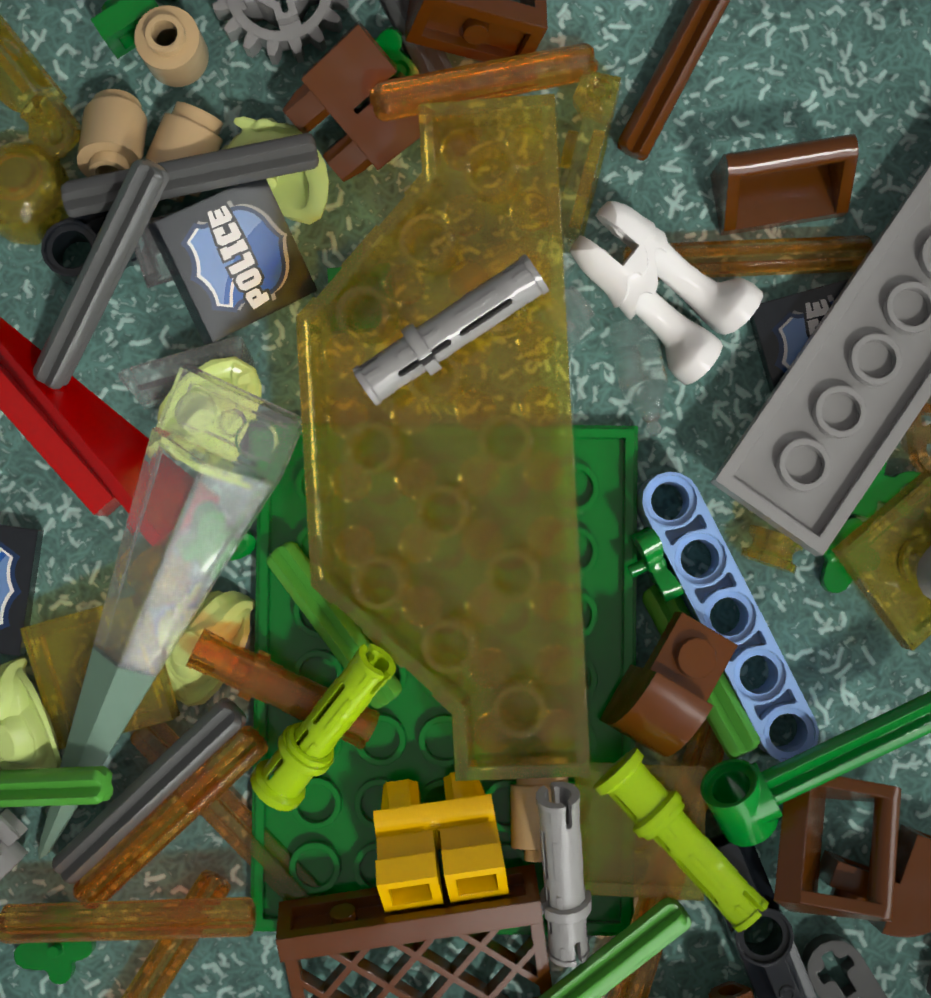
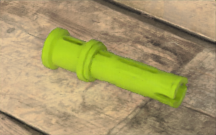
(308, 746)
(660, 817)

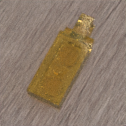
(36, 96)
(585, 150)

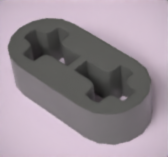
(861, 980)

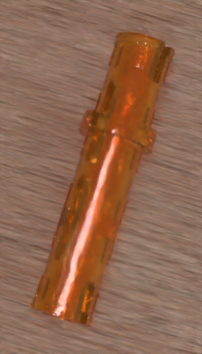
(269, 682)

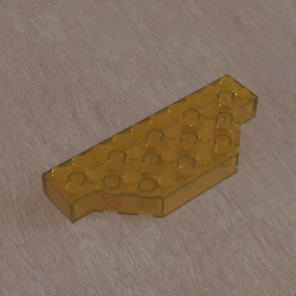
(457, 496)

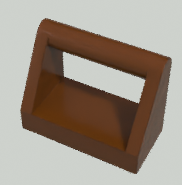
(477, 27)
(784, 184)
(802, 843)

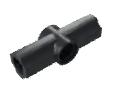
(775, 963)

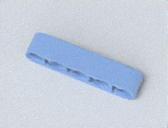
(752, 635)

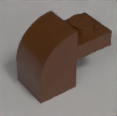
(669, 695)
(912, 883)

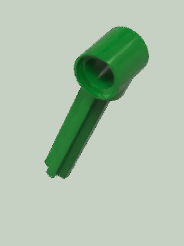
(748, 800)

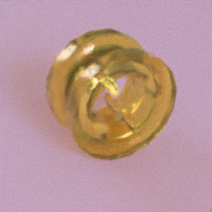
(771, 549)

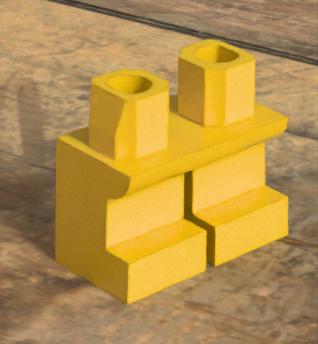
(414, 832)

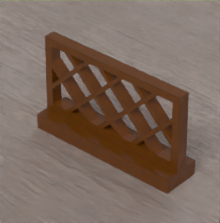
(355, 921)

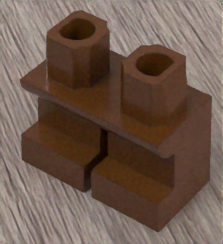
(339, 85)

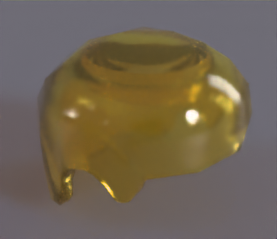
(29, 192)

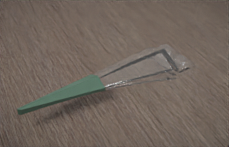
(193, 503)

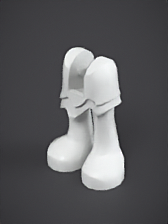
(634, 284)

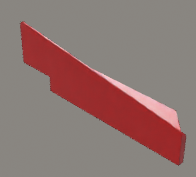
(71, 429)

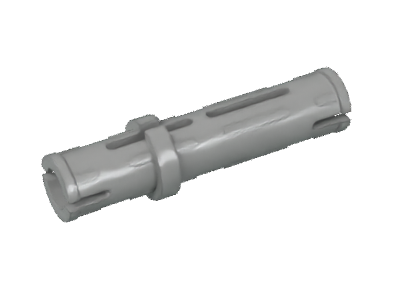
(449, 330)
(564, 893)

